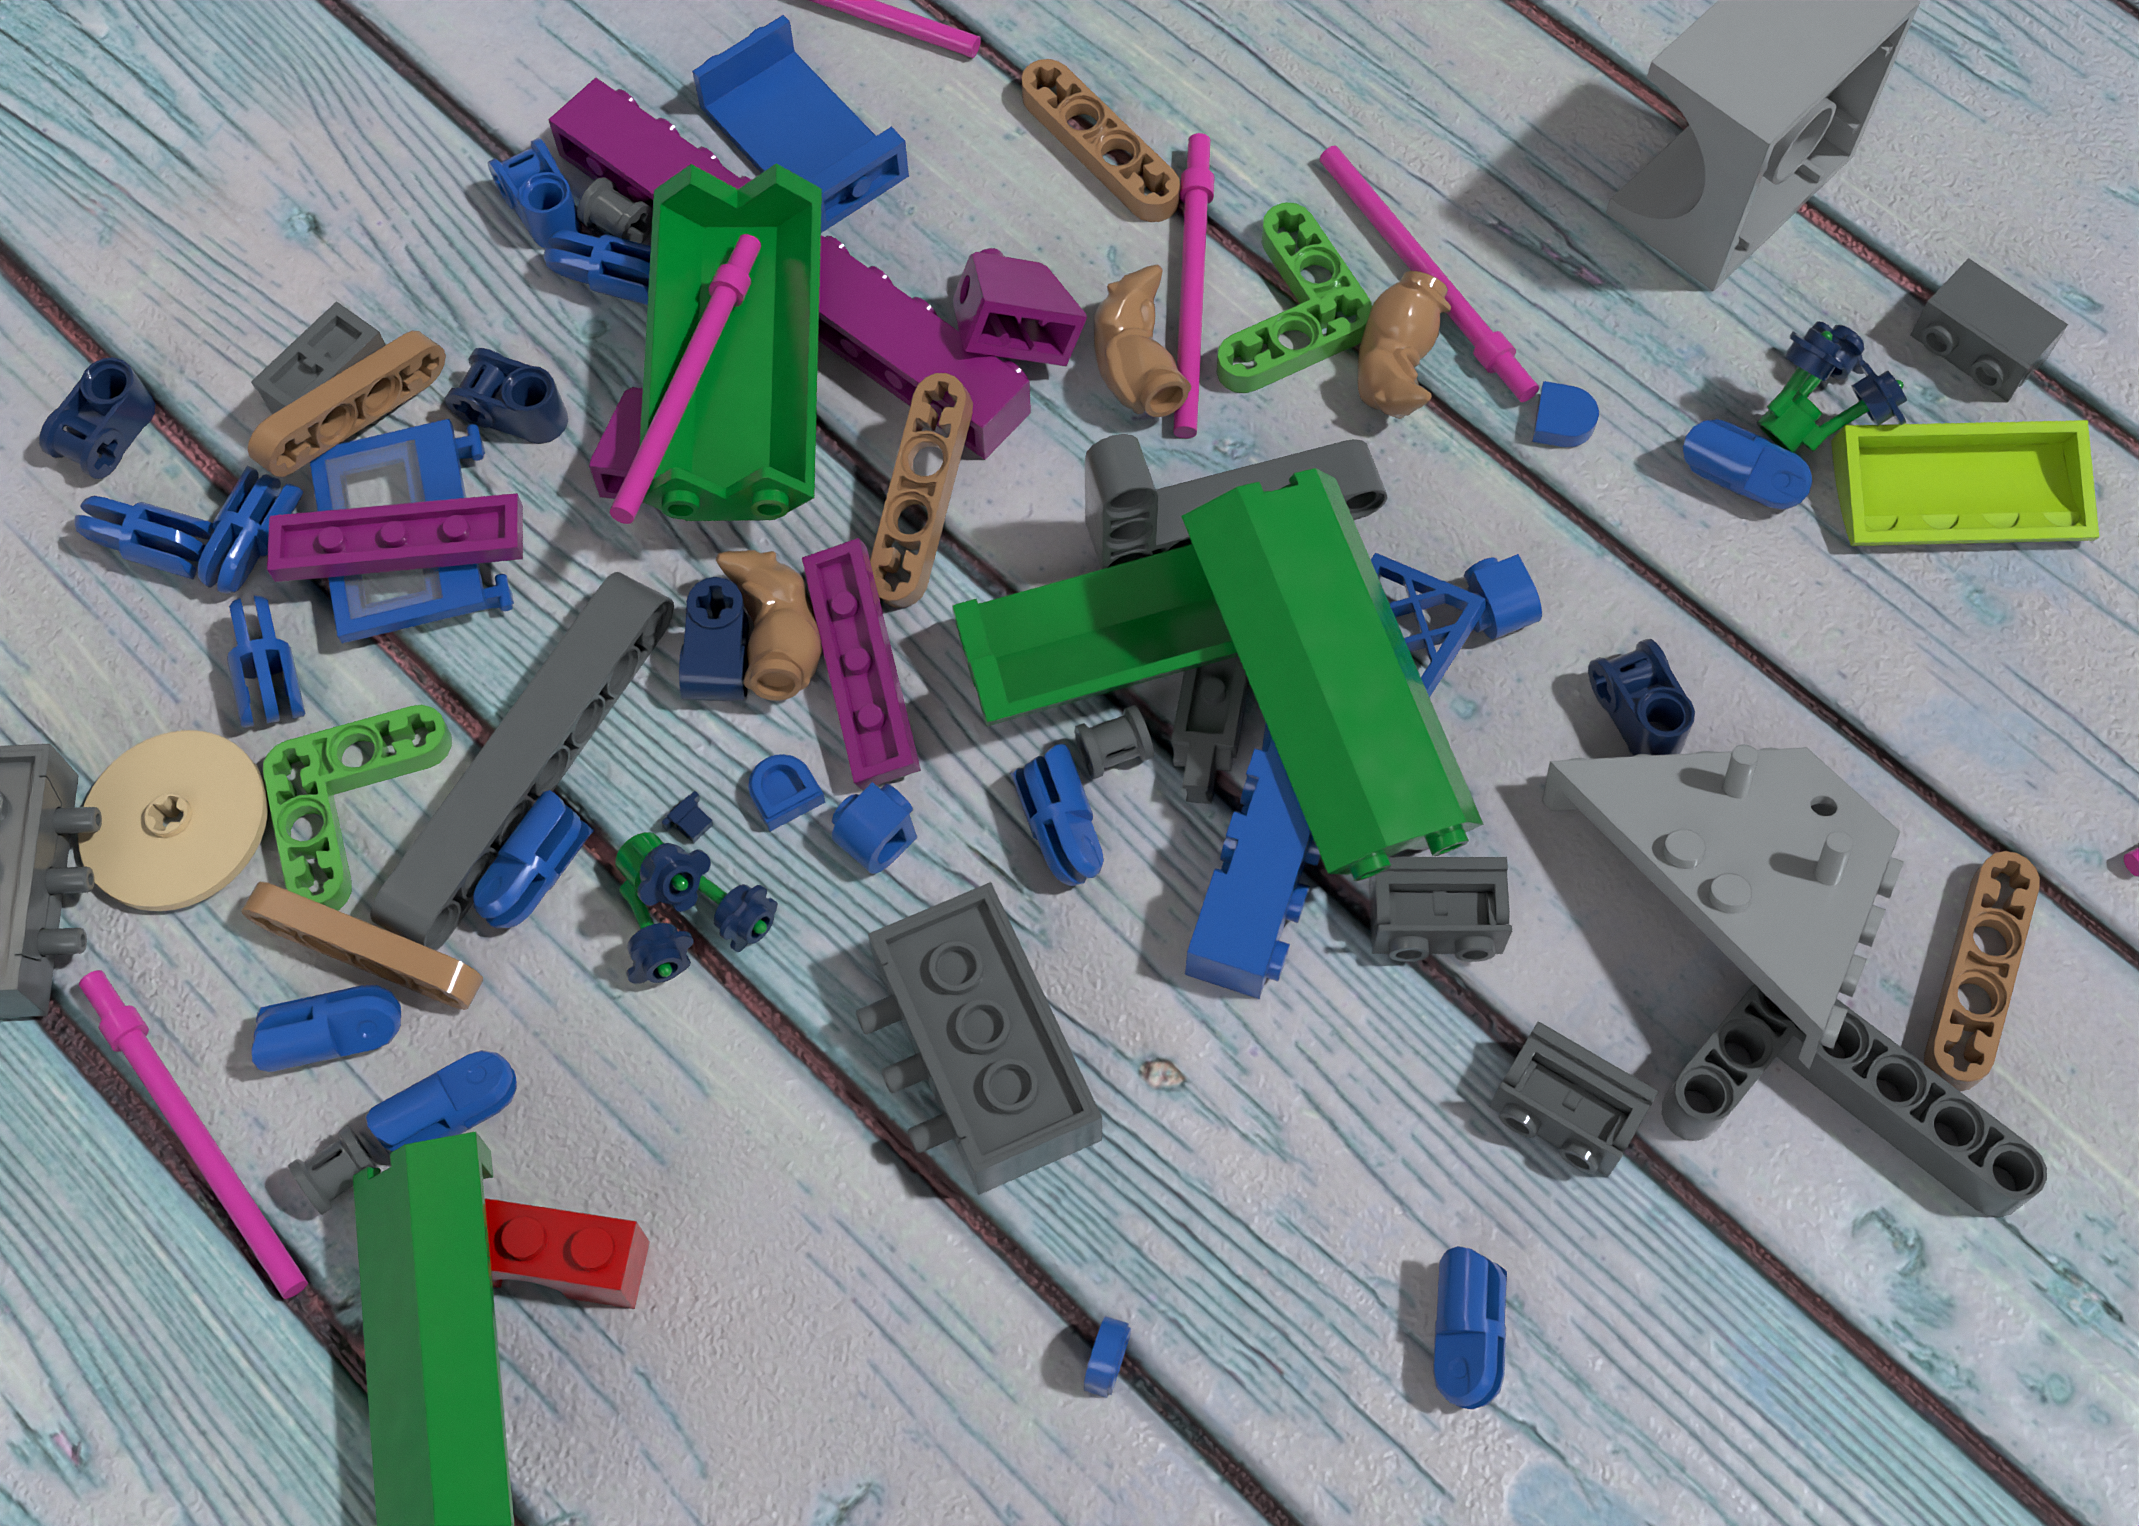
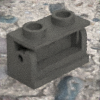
(1988, 329)
(317, 355)
(1440, 908)
(1572, 1101)

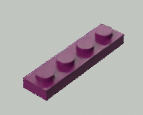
(395, 537)
(860, 664)

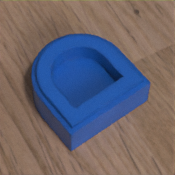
(1564, 415)
(783, 790)
(1107, 1356)

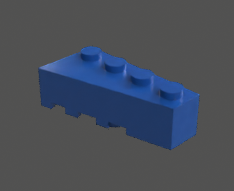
(1257, 885)

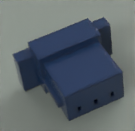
(688, 818)

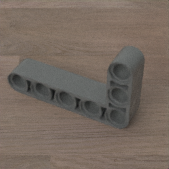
(1137, 521)
(1852, 1084)

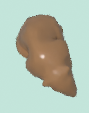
(1394, 341)
(1127, 357)
(785, 634)

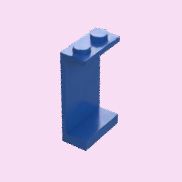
(790, 117)

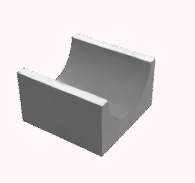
(1771, 115)

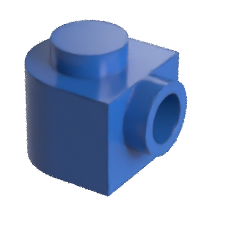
(1508, 593)
(874, 826)

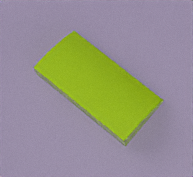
(1966, 483)

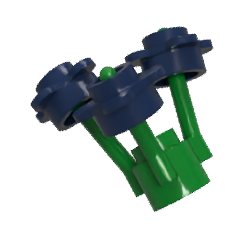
(1820, 355)
(672, 876)

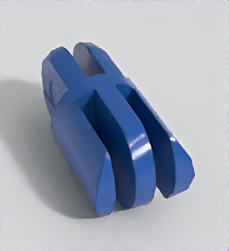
(605, 263)
(1747, 464)
(243, 529)
(145, 533)
(260, 660)
(1059, 815)
(530, 862)
(324, 1027)
(445, 1101)
(1470, 1328)

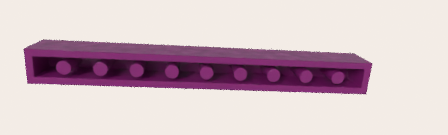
(860, 309)

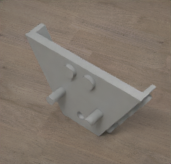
(1758, 855)

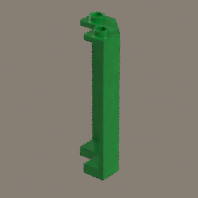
(752, 418)
(1091, 634)
(1332, 674)
(432, 1337)

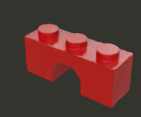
(568, 1251)

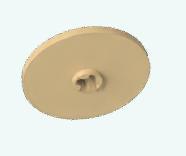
(189, 859)

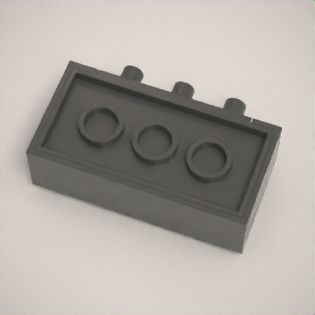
(34, 849)
(980, 1040)

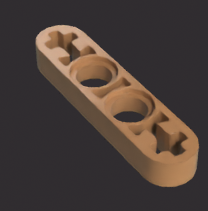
(1092, 144)
(349, 401)
(929, 491)
(362, 945)
(1989, 972)

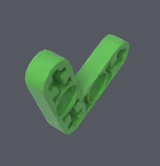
(1314, 313)
(327, 775)

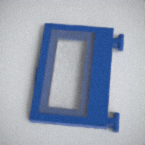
(392, 470)

